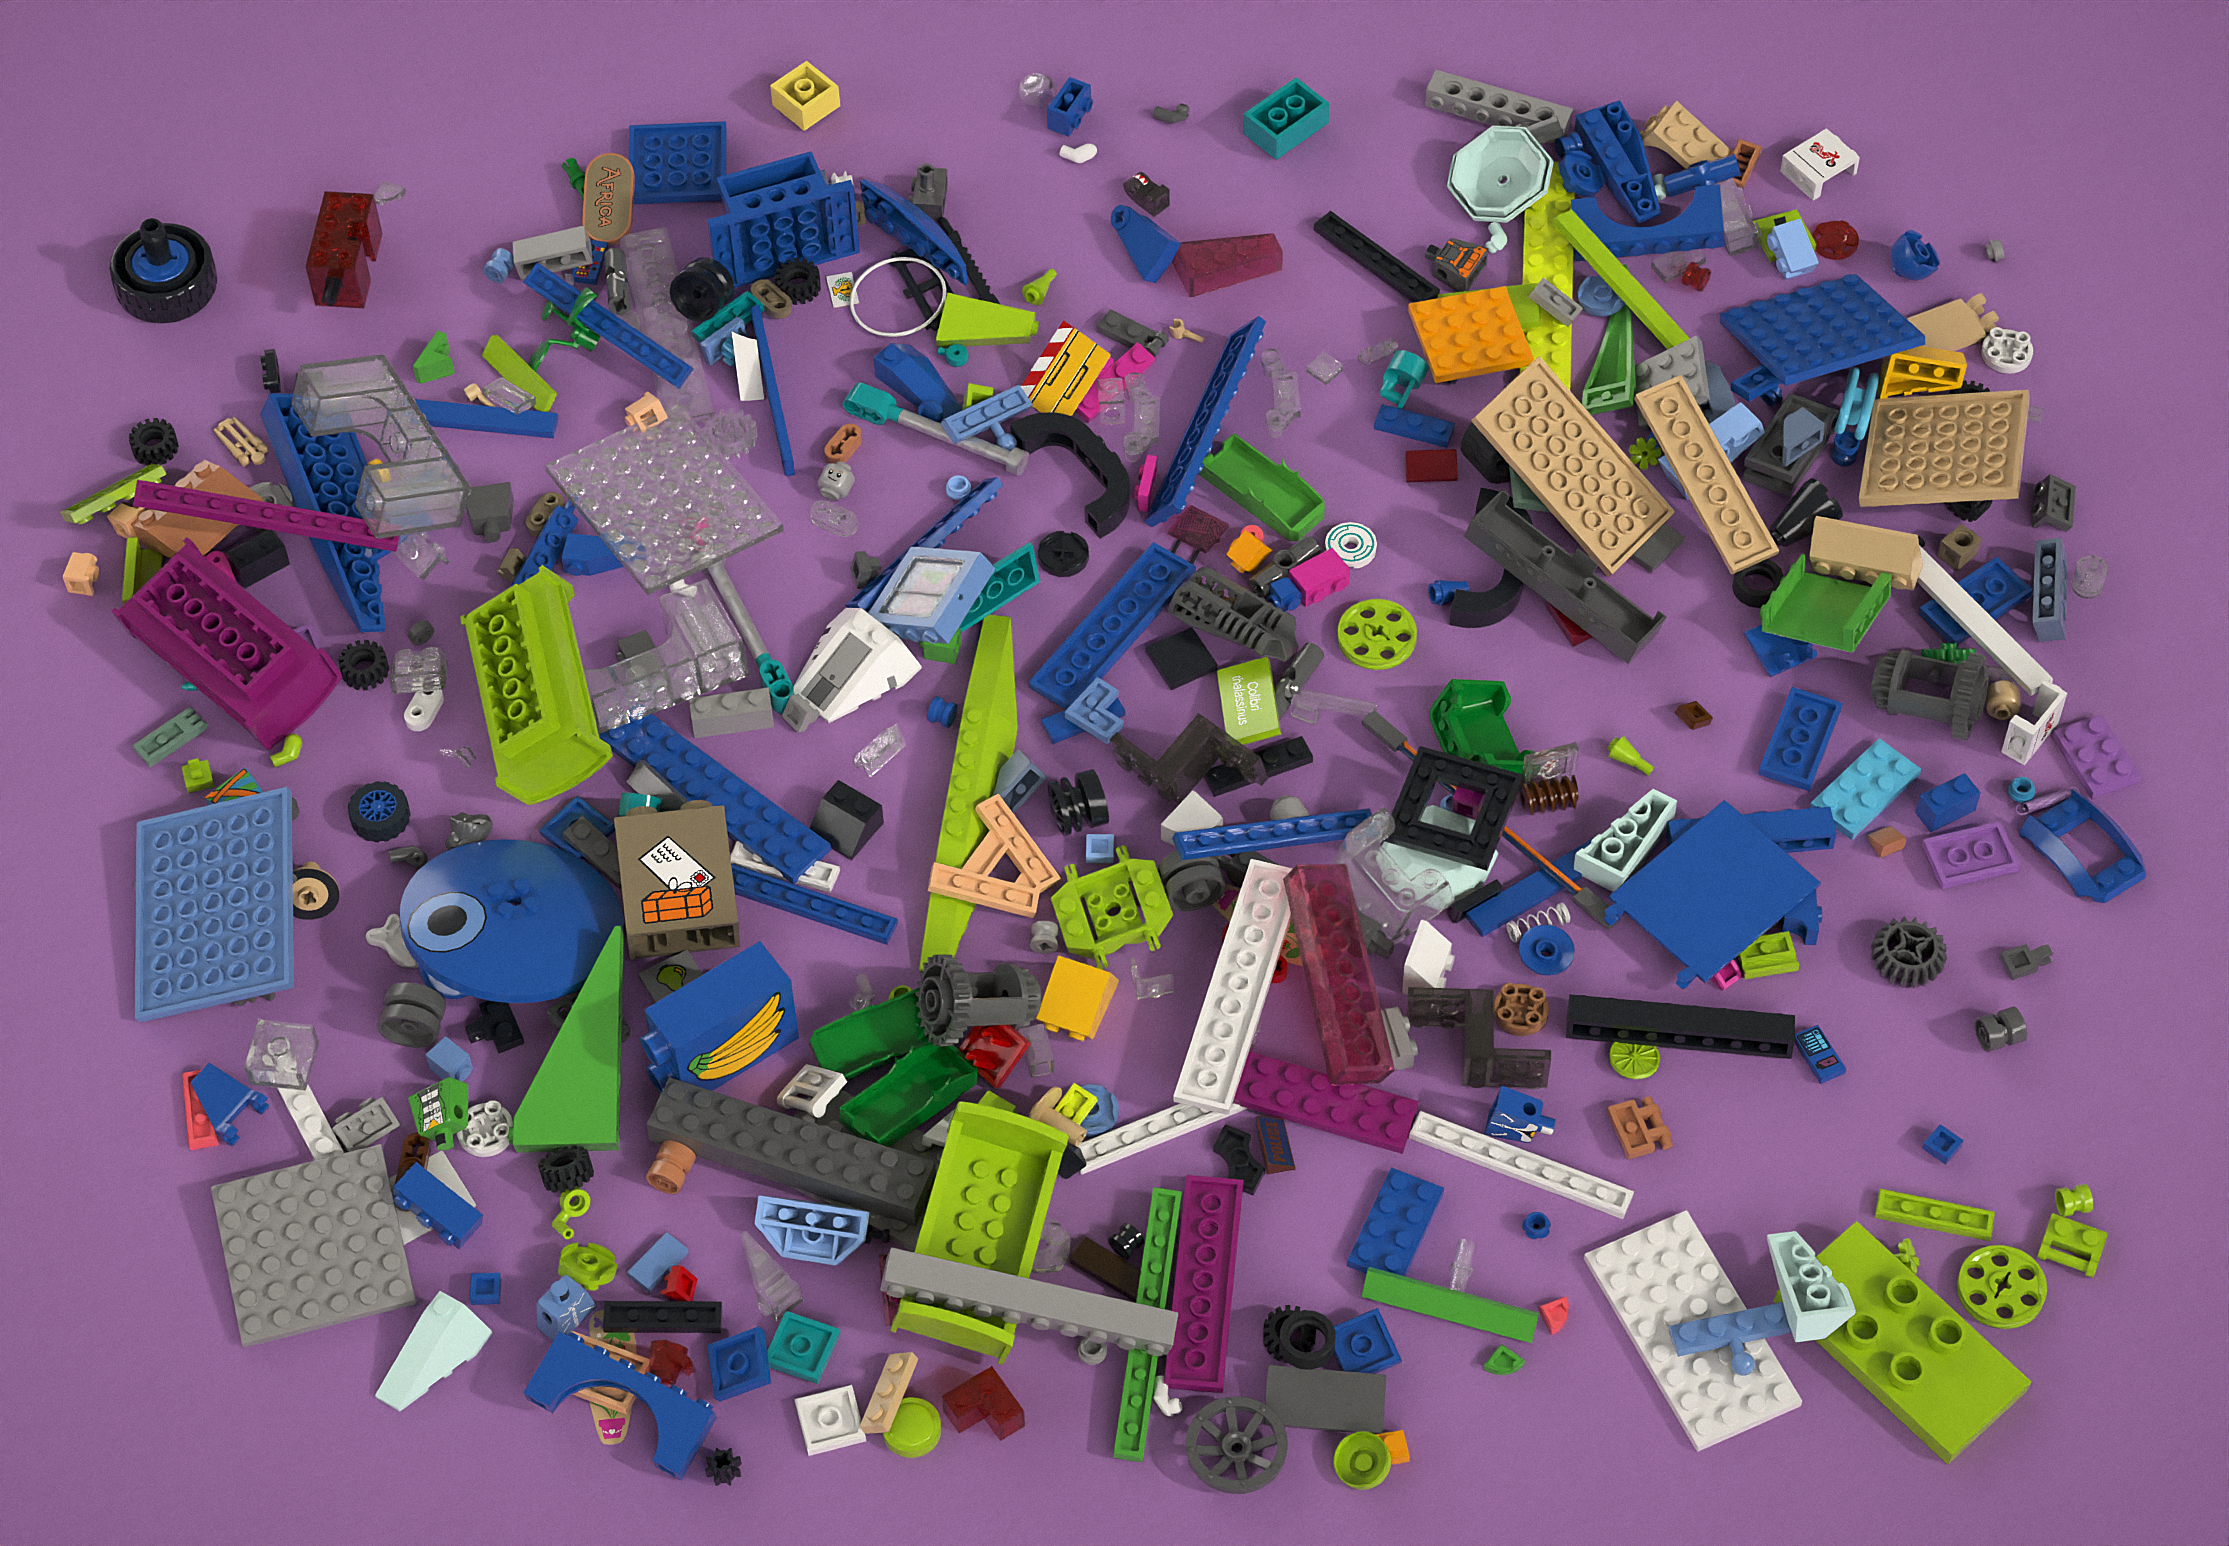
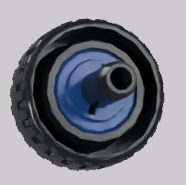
(163, 272)

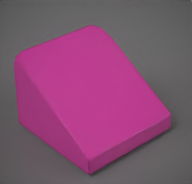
(1727, 976)

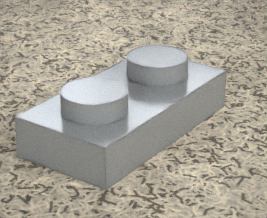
(1555, 302)

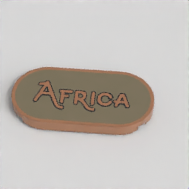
(608, 198)

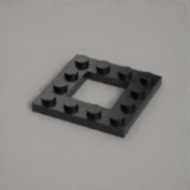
(1474, 849)

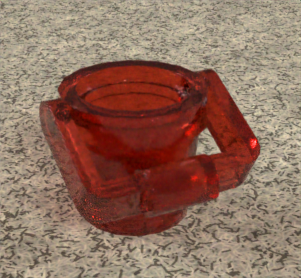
(668, 1360)

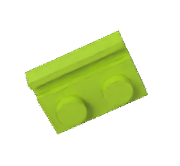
(1769, 956)

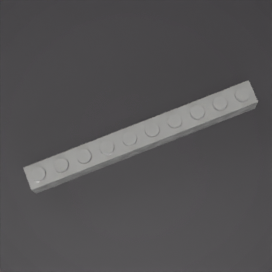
(1029, 1302)

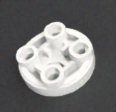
(2007, 350)
(486, 1130)

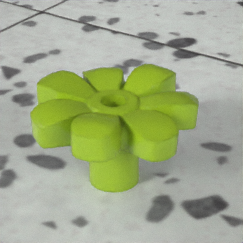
(1645, 453)
(1907, 1254)

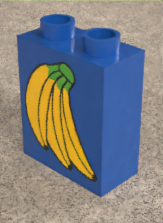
(721, 1022)

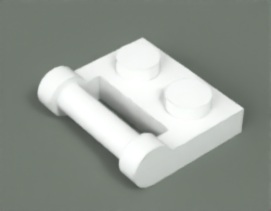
(814, 1082)

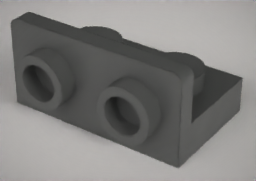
(2053, 503)

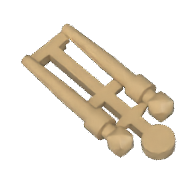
(256, 457)

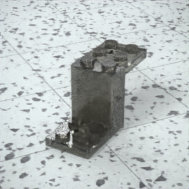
(1188, 759)
(1480, 1060)

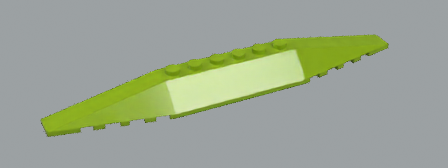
(982, 748)

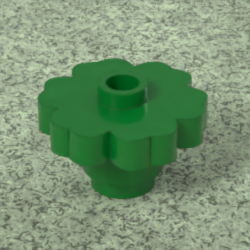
(1948, 652)

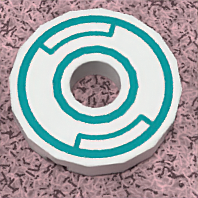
(1356, 534)

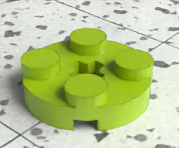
(588, 1265)

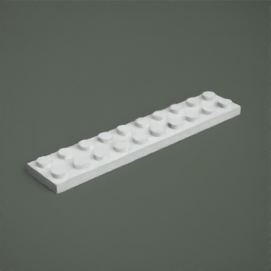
(1237, 991)

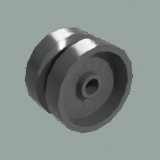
(1191, 882)
(411, 1015)

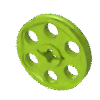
(1378, 643)
(2010, 1296)

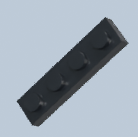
(1275, 761)
(662, 1317)

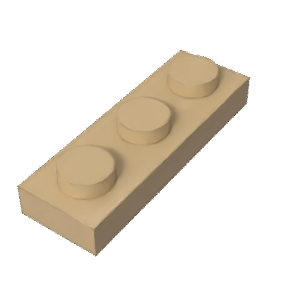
(889, 1392)

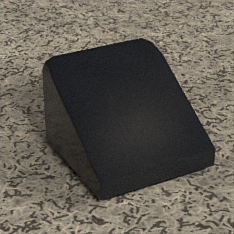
(1071, 1161)

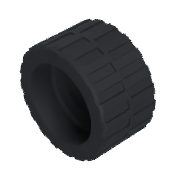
(1484, 456)

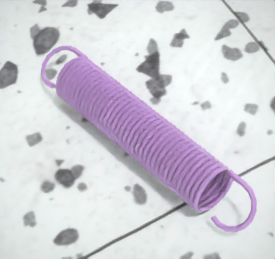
(2046, 801)

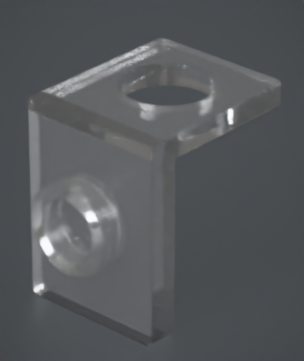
(1111, 397)
(1150, 987)

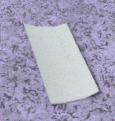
(747, 368)

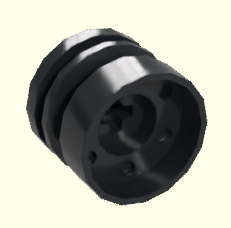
(1072, 804)

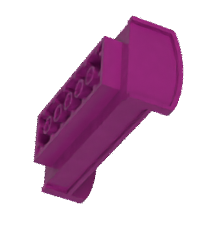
(229, 646)

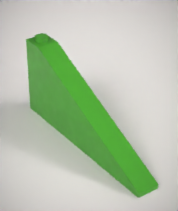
(580, 1079)

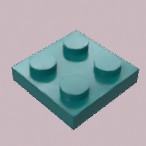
(802, 1347)

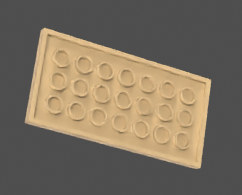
(1573, 466)

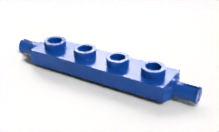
(549, 542)

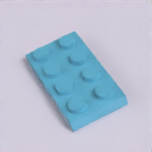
(1867, 787)

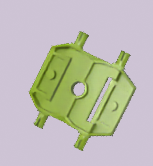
(1107, 890)

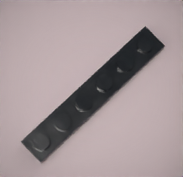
(1375, 258)

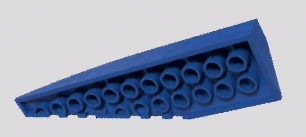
(326, 478)

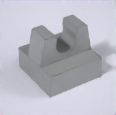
(799, 713)

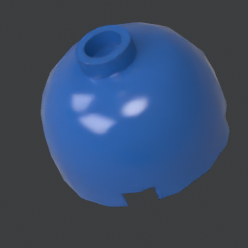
(1912, 257)

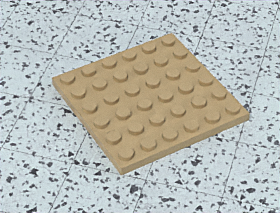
(1945, 448)

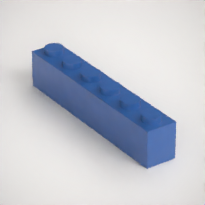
(1789, 828)

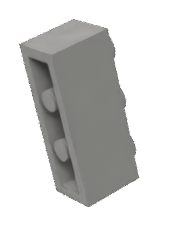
(553, 251)
(731, 712)

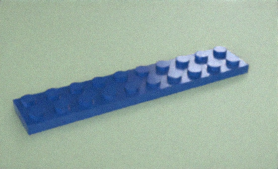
(1205, 422)
(749, 815)

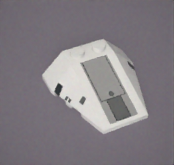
(854, 664)

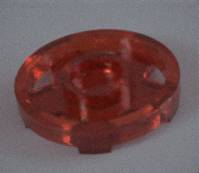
(1836, 238)

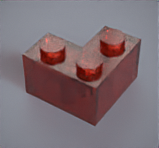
(984, 1398)

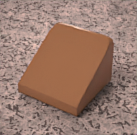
(1887, 841)

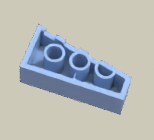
(1735, 433)

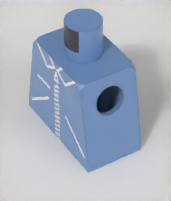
(563, 1307)

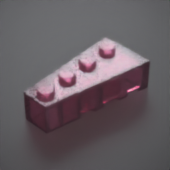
(1226, 261)

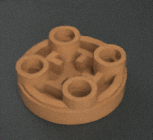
(1521, 1009)

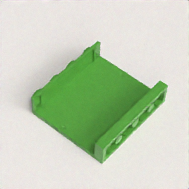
(1823, 608)

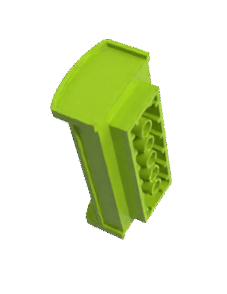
(535, 689)
(985, 1214)

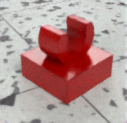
(680, 1284)

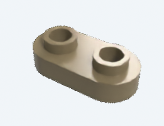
(775, 302)
(542, 512)

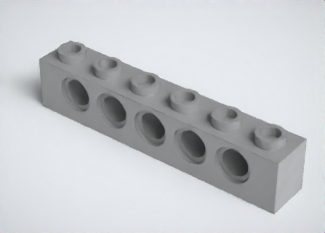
(1490, 103)

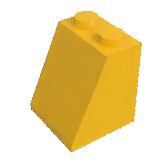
(1076, 998)

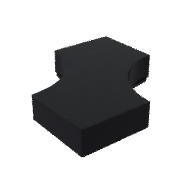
(1234, 1149)

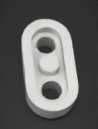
(426, 705)

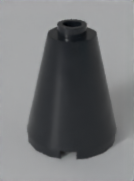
(1799, 515)

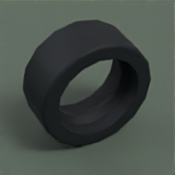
(1752, 597)
(1303, 1360)

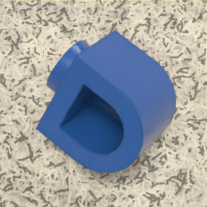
(1284, 594)

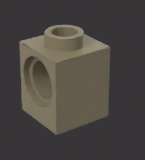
(1959, 547)

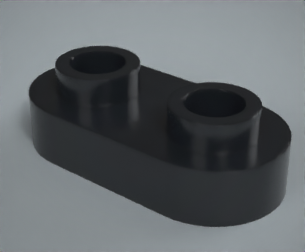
(270, 364)

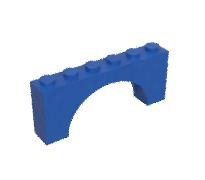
(1694, 229)
(575, 1367)

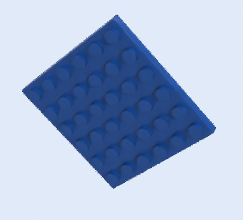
(1821, 329)

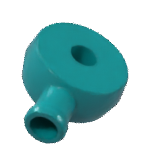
(955, 355)

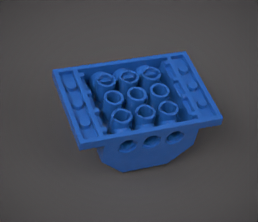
(781, 215)

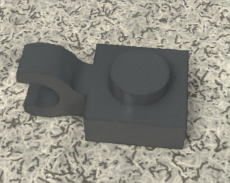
(2023, 962)

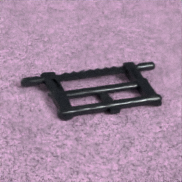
(916, 291)

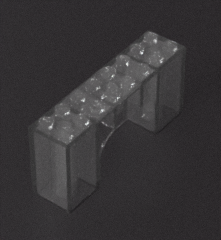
(420, 482)
(697, 658)

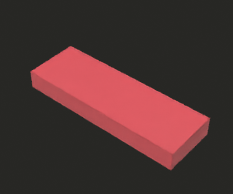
(199, 1128)

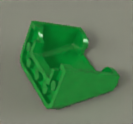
(1472, 723)

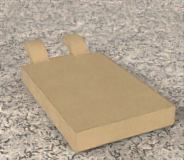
(1955, 324)

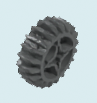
(1905, 960)

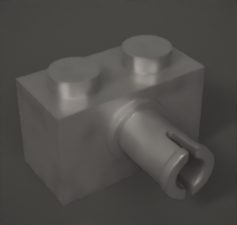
(930, 190)

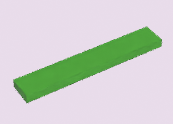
(1450, 1304)

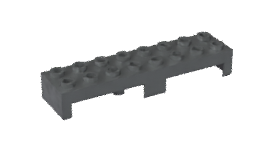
(1562, 579)

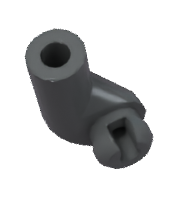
(1171, 117)

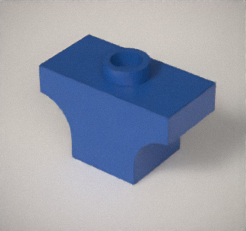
(1804, 919)

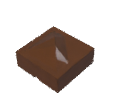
(1694, 715)

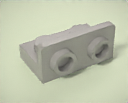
(366, 1125)

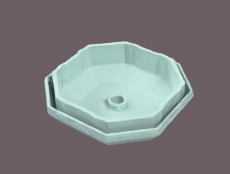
(1490, 159)
(1461, 877)

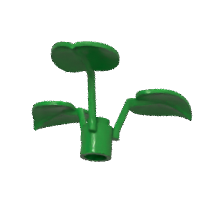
(580, 334)

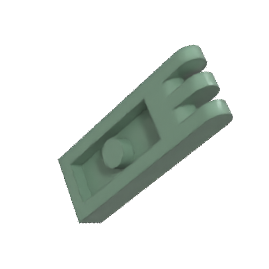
(170, 737)

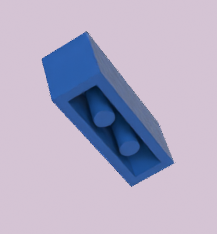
(437, 1206)

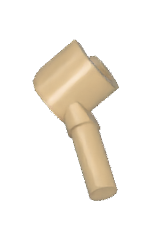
(1180, 332)
(473, 392)

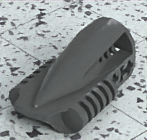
(1246, 622)

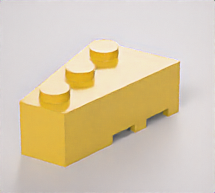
(1921, 370)

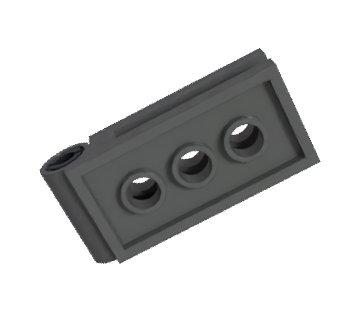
(1765, 457)

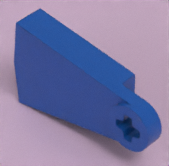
(1145, 241)

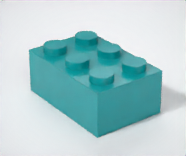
(1286, 118)

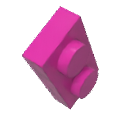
(1147, 475)

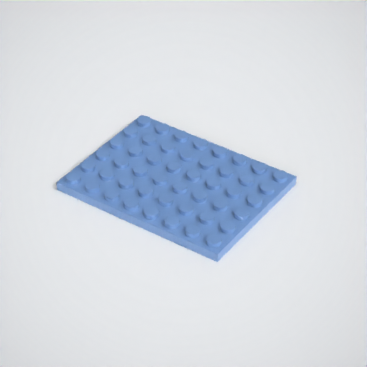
(214, 905)

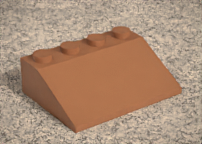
(165, 531)

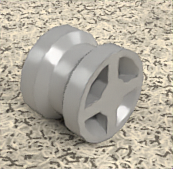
(1044, 937)

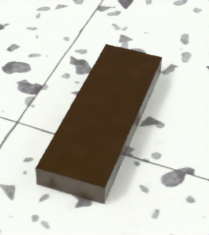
(1107, 1268)

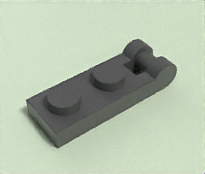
(1130, 332)

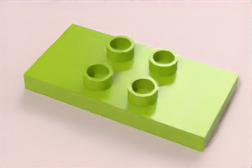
(1915, 1348)

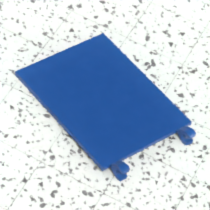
(1712, 892)

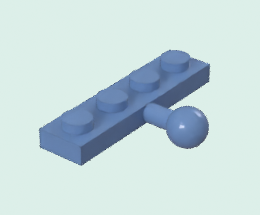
(989, 415)
(1731, 1331)

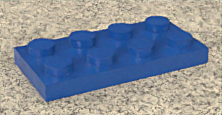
(1992, 587)
(1800, 739)
(1396, 1224)

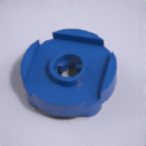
(1581, 174)

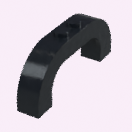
(1068, 432)
(1494, 605)

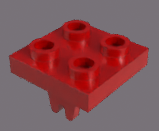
(994, 1051)

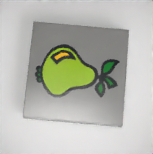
(669, 975)

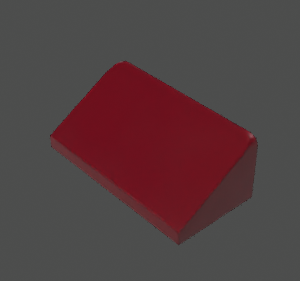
(1431, 465)
(1571, 630)

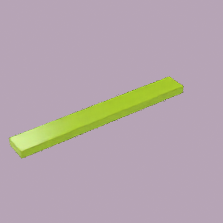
(1619, 279)

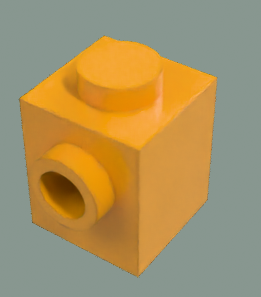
(1248, 553)

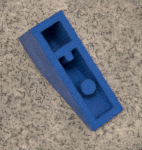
(587, 556)

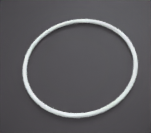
(909, 331)

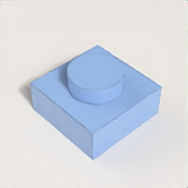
(1099, 848)

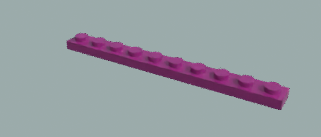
(259, 514)

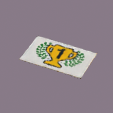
(840, 289)

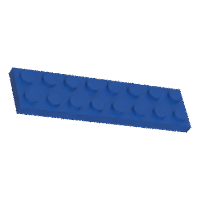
(1112, 625)

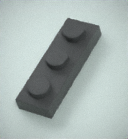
(595, 848)

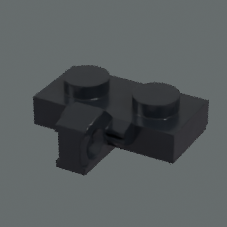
(497, 1025)

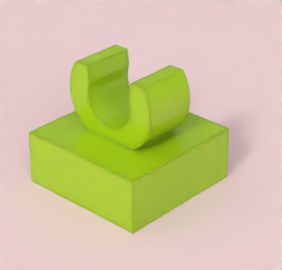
(197, 775)

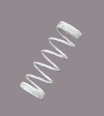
(1512, 925)

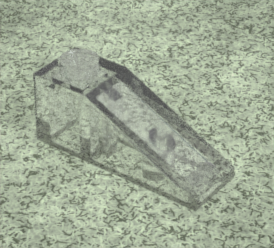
(772, 1285)

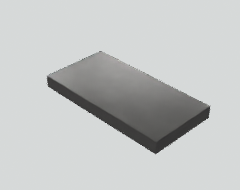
(1326, 1399)

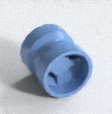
(498, 267)

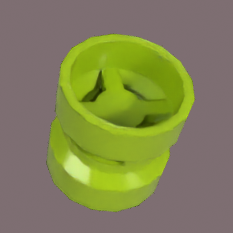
(2074, 1200)

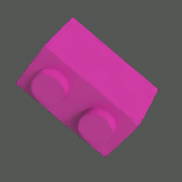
(1320, 576)

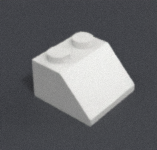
(1427, 959)

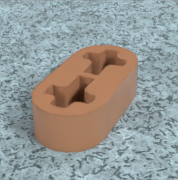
(840, 443)

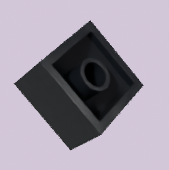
(256, 557)
(847, 819)

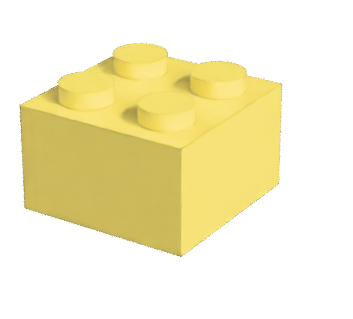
(805, 95)

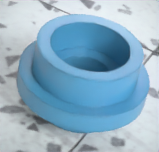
(2023, 784)

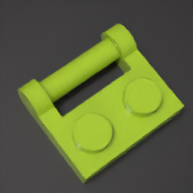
(2073, 1238)

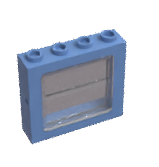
(925, 591)

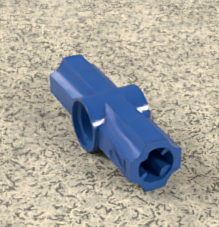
(1702, 174)

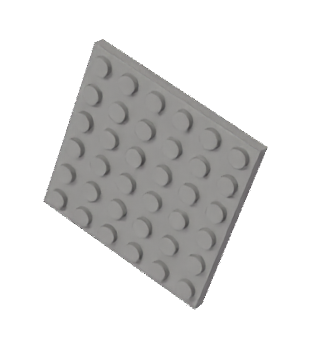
(313, 1245)

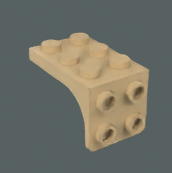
(1682, 136)

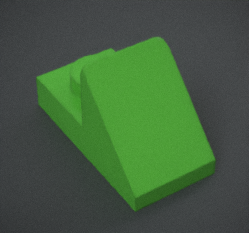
(434, 360)

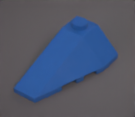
(914, 377)

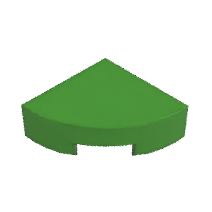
(1504, 1362)

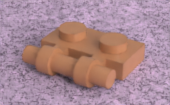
(1632, 1130)

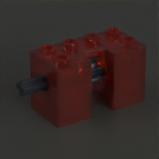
(342, 239)

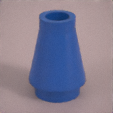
(1443, 591)

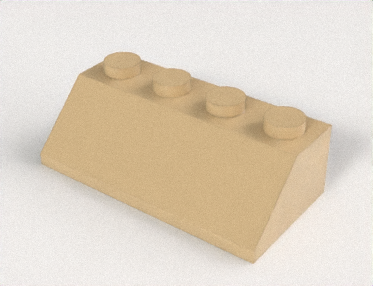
(1865, 552)

